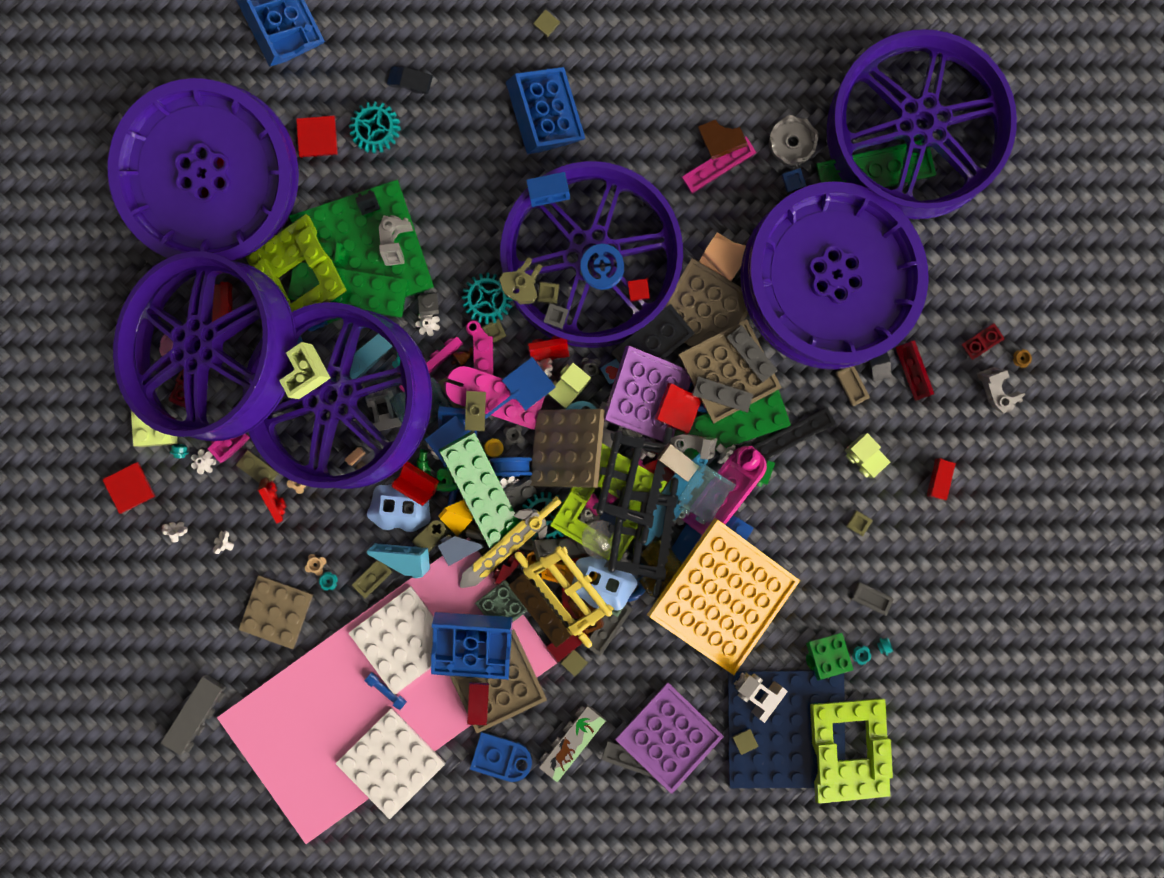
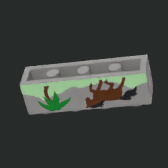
(572, 742)

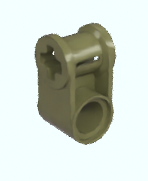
(428, 537)

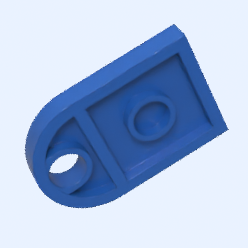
(499, 756)

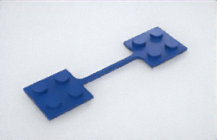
(525, 384)

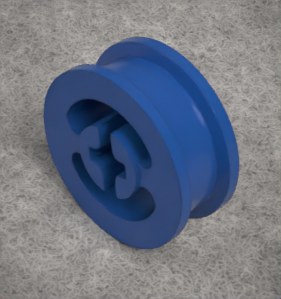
(604, 282)
(511, 466)

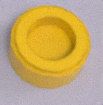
(494, 448)

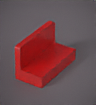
(222, 300)
(941, 479)
(415, 484)

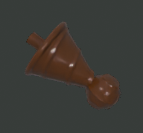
(462, 357)

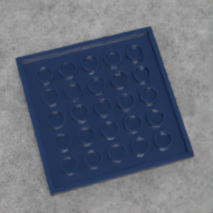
(785, 739)

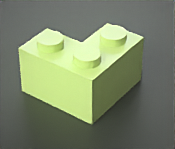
(308, 371)
(570, 385)
(146, 436)
(867, 456)

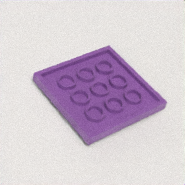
(639, 392)
(669, 738)

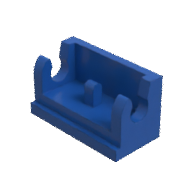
(548, 189)

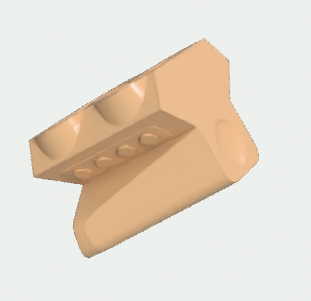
(723, 256)

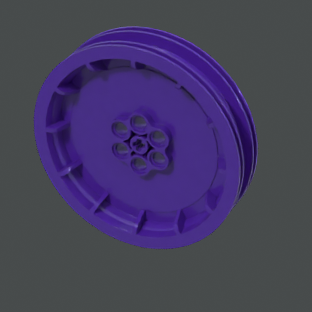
(175, 125)
(855, 228)

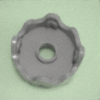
(799, 129)

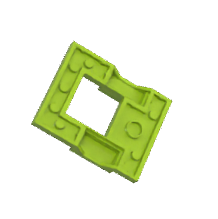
(289, 249)
(567, 515)
(854, 777)

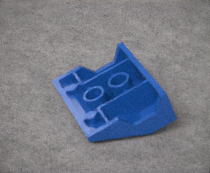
(281, 28)
(471, 645)

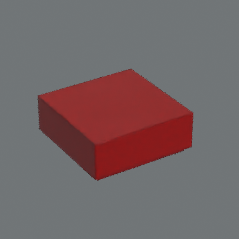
(638, 289)

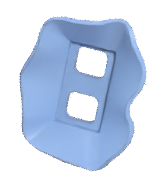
(396, 519)
(616, 599)

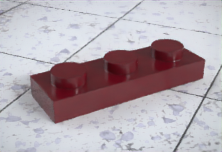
(914, 370)

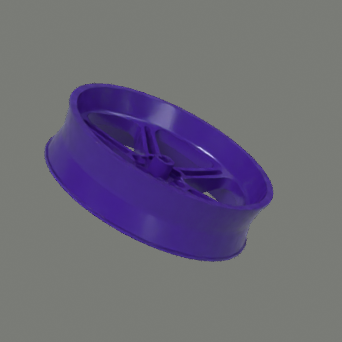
(947, 48)
(623, 180)
(200, 346)
(413, 378)

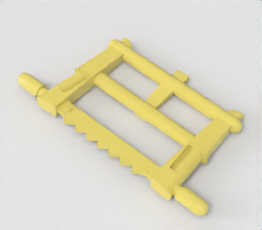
(590, 618)

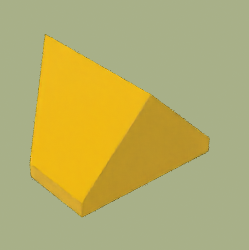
(456, 517)

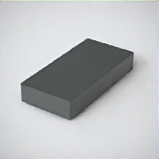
(872, 598)

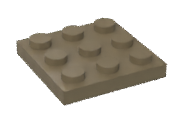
(276, 612)

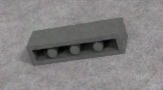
(193, 715)

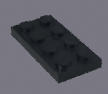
(659, 336)

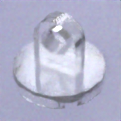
(597, 539)

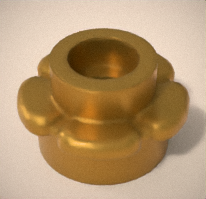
(1022, 363)

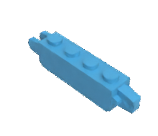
(659, 513)

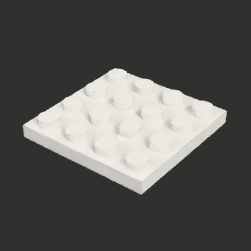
(398, 640)
(390, 763)

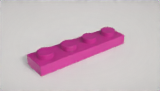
(715, 168)
(439, 357)

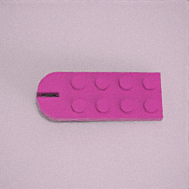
(495, 394)
(745, 470)

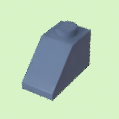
(457, 548)

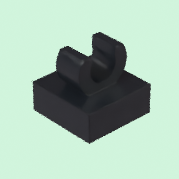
(367, 203)

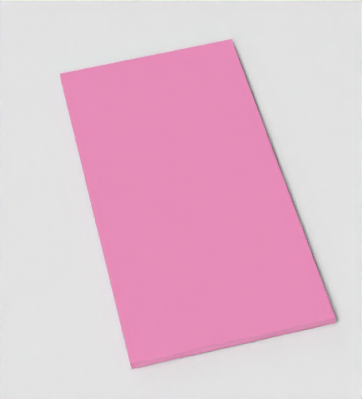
(322, 707)

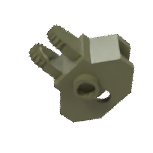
(522, 282)

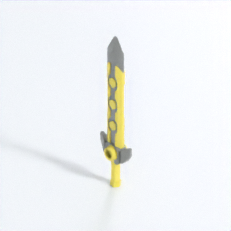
(532, 522)

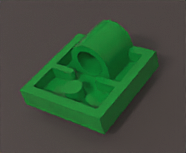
(828, 656)

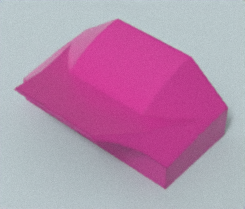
(225, 449)

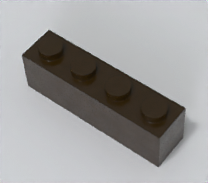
(540, 610)

